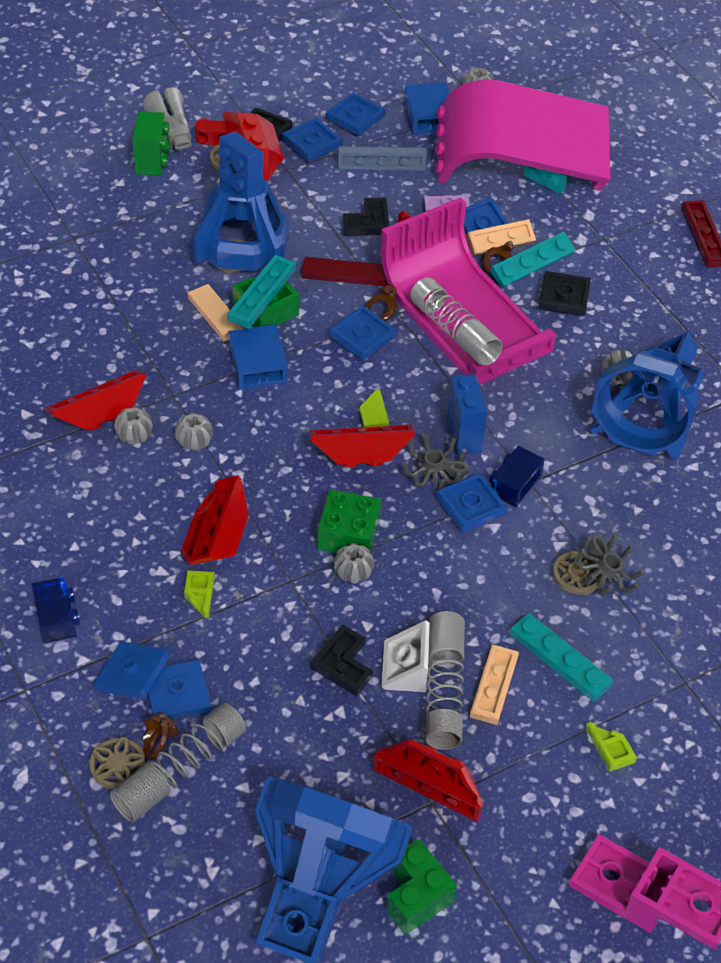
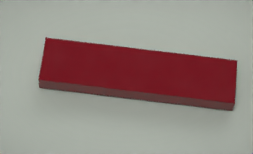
(703, 231)
(344, 271)

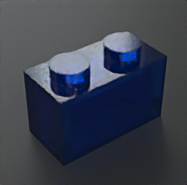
(517, 475)
(54, 609)

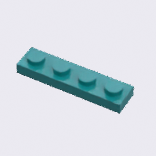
(532, 260)
(261, 291)
(561, 657)

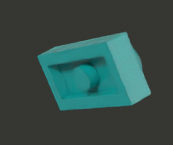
(549, 179)

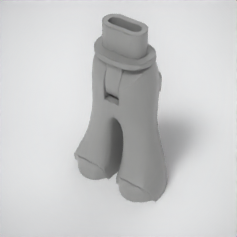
(178, 126)

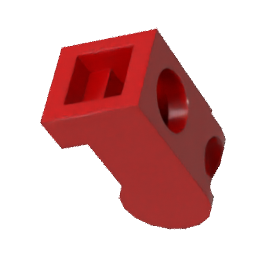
(209, 131)

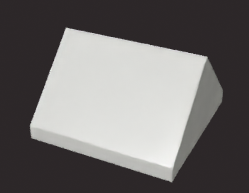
(407, 659)

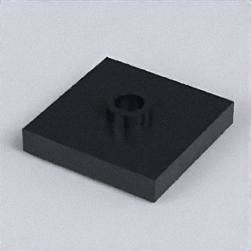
(564, 293)

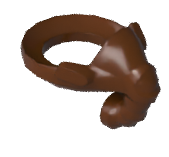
(502, 251)
(388, 295)
(156, 725)

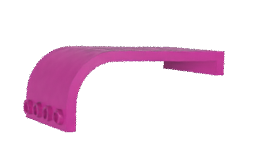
(523, 128)
(437, 248)

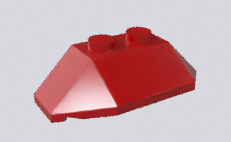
(260, 134)
(101, 402)
(362, 444)
(217, 523)
(431, 775)

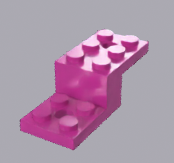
(651, 890)

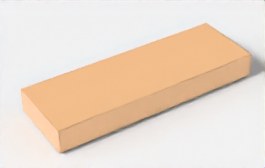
(518, 232)
(213, 310)
(494, 684)

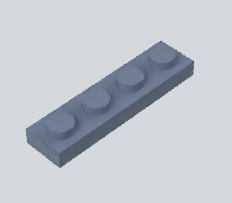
(382, 158)

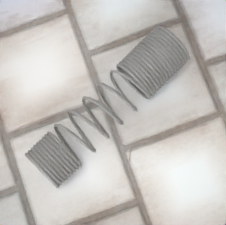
(471, 334)
(446, 649)
(151, 785)

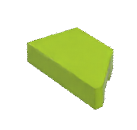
(373, 411)
(199, 590)
(612, 747)

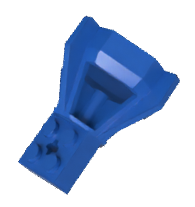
(241, 197)
(658, 374)
(313, 872)

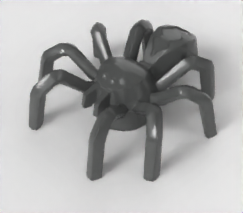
(435, 462)
(607, 564)

